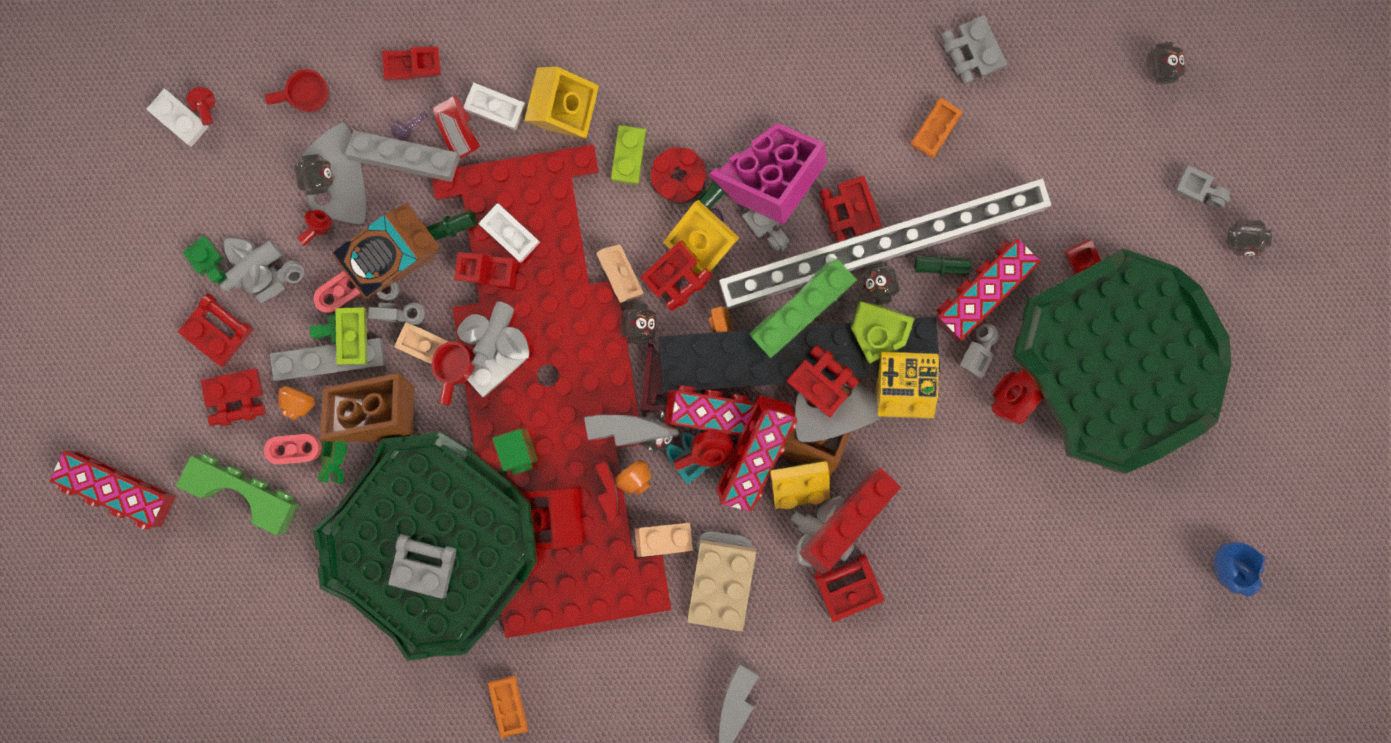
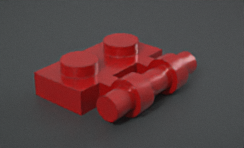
(858, 206)
(670, 269)
(816, 387)
(233, 388)

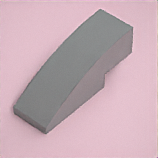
(627, 429)
(735, 704)

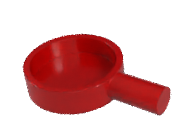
(303, 90)
(451, 366)
(708, 450)

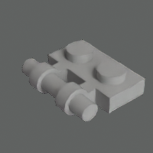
(981, 46)

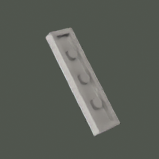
(402, 156)
(321, 361)

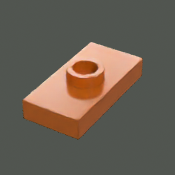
(936, 128)
(508, 706)

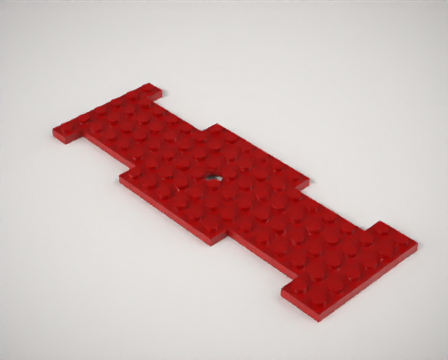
(579, 334)

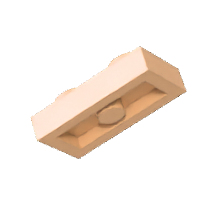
(620, 273)
(418, 342)
(663, 539)

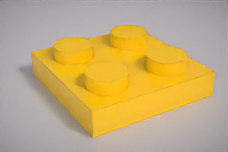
(703, 235)
(800, 485)

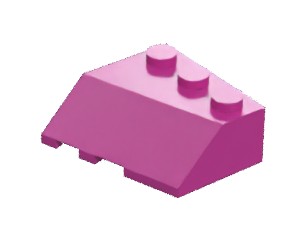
(773, 172)

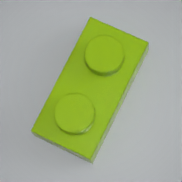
(628, 155)
(351, 336)

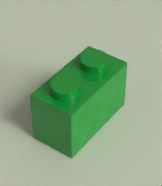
(515, 451)

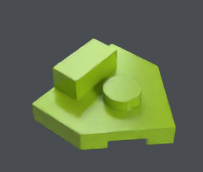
(880, 329)

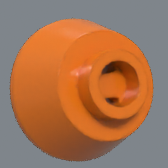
(294, 402)
(634, 478)

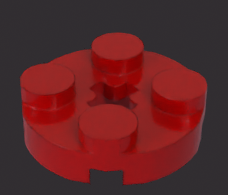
(665, 166)
(1016, 408)

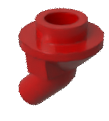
(201, 101)
(318, 224)

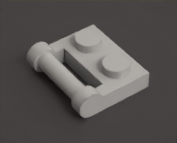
(418, 575)

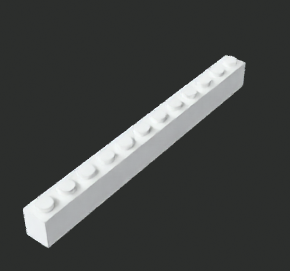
(887, 242)

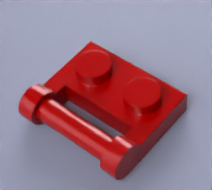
(209, 337)
(853, 596)

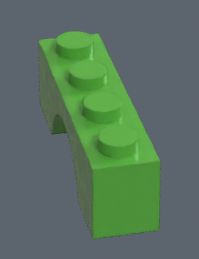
(804, 307)
(269, 508)

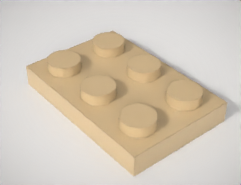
(721, 585)

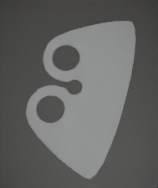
(348, 190)
(853, 414)

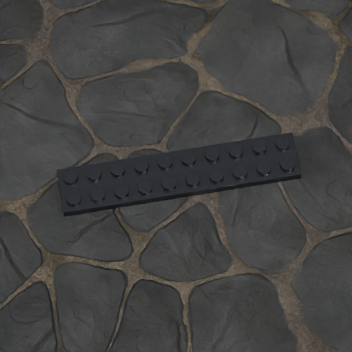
(737, 361)

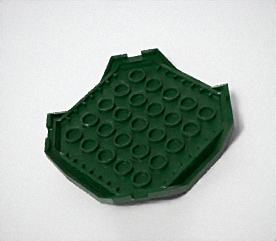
(1126, 360)
(438, 497)

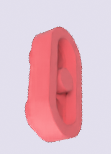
(339, 289)
(294, 448)

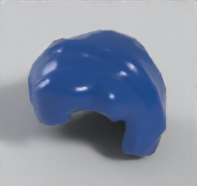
(1239, 568)

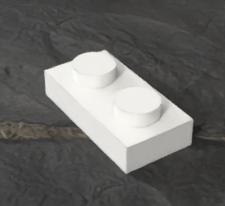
(494, 106)
(177, 117)
(509, 233)
(492, 373)

